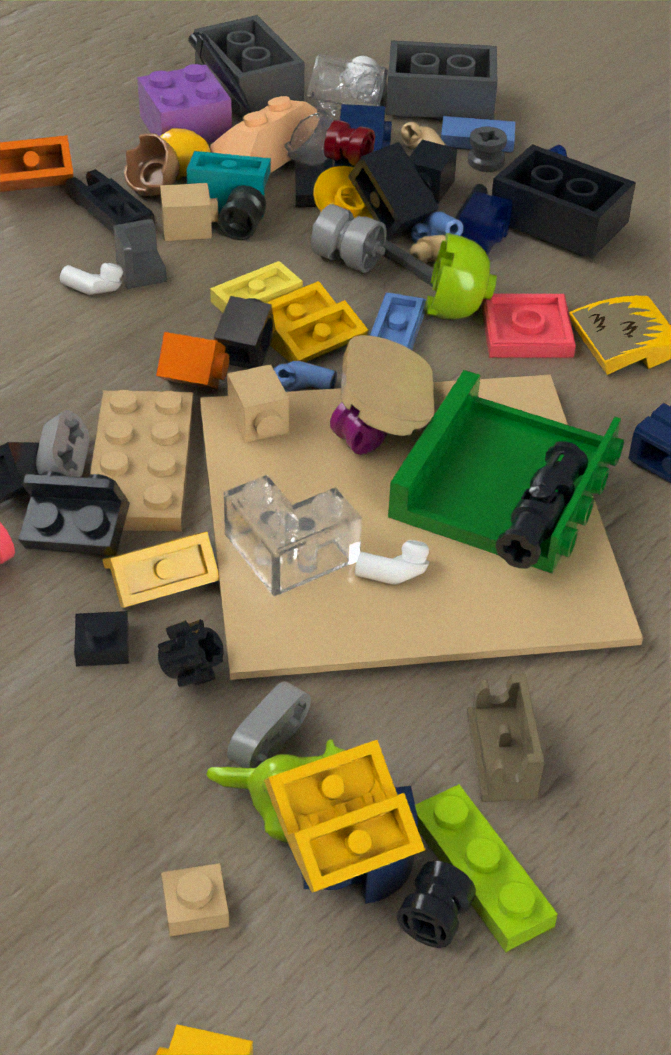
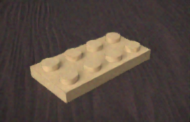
(146, 451)

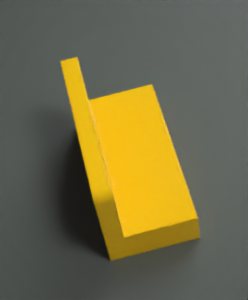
(163, 569)

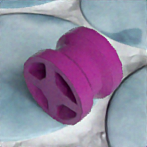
(358, 435)

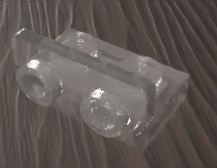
(345, 82)

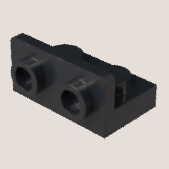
(73, 513)

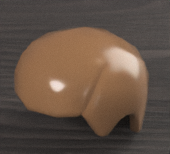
(151, 165)

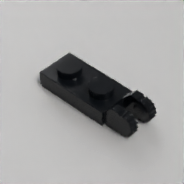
(107, 200)

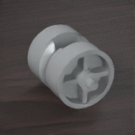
(342, 236)

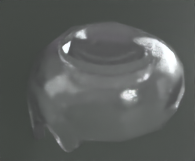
(308, 139)

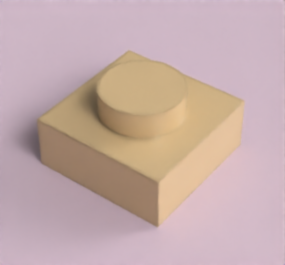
(195, 899)

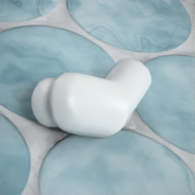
(92, 283)
(395, 569)

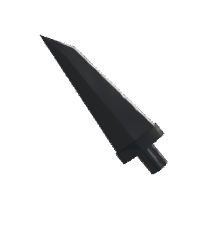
(209, 57)

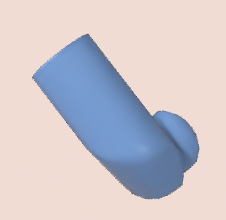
(436, 224)
(301, 375)

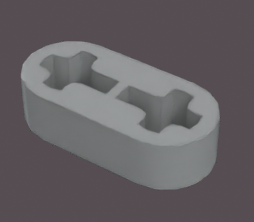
(63, 445)
(269, 726)

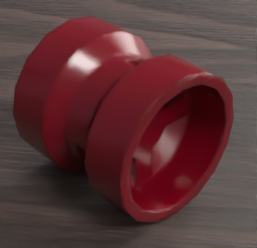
(347, 142)

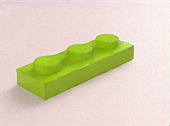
(504, 891)

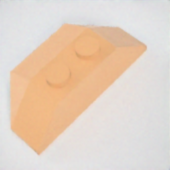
(265, 131)

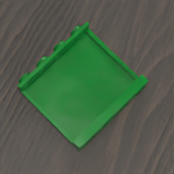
(481, 461)

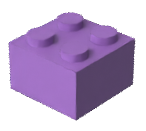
(185, 100)

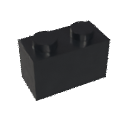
(393, 190)

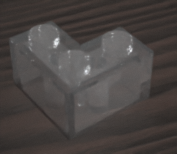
(289, 541)

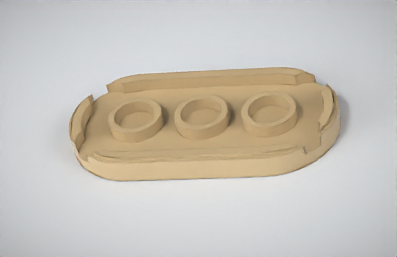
(387, 385)

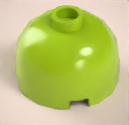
(460, 279)

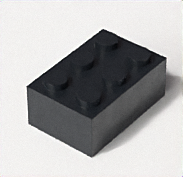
(564, 200)

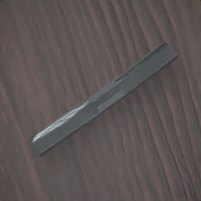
(410, 262)

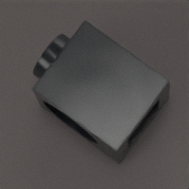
(246, 331)

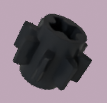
(190, 653)

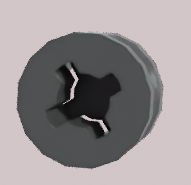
(487, 149)

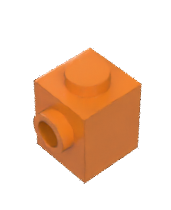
(192, 360)

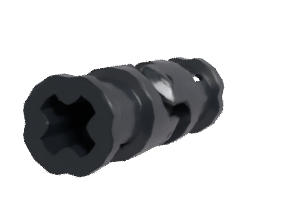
(541, 505)

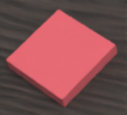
(528, 326)

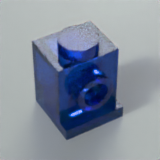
(486, 219)

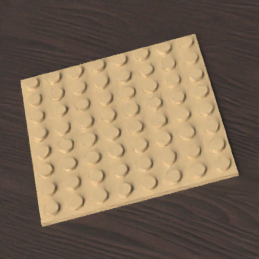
(456, 610)

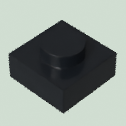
(101, 638)

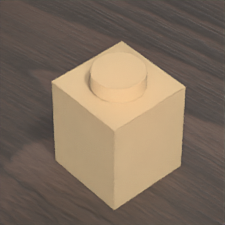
(187, 211)
(258, 403)

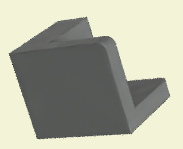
(138, 254)

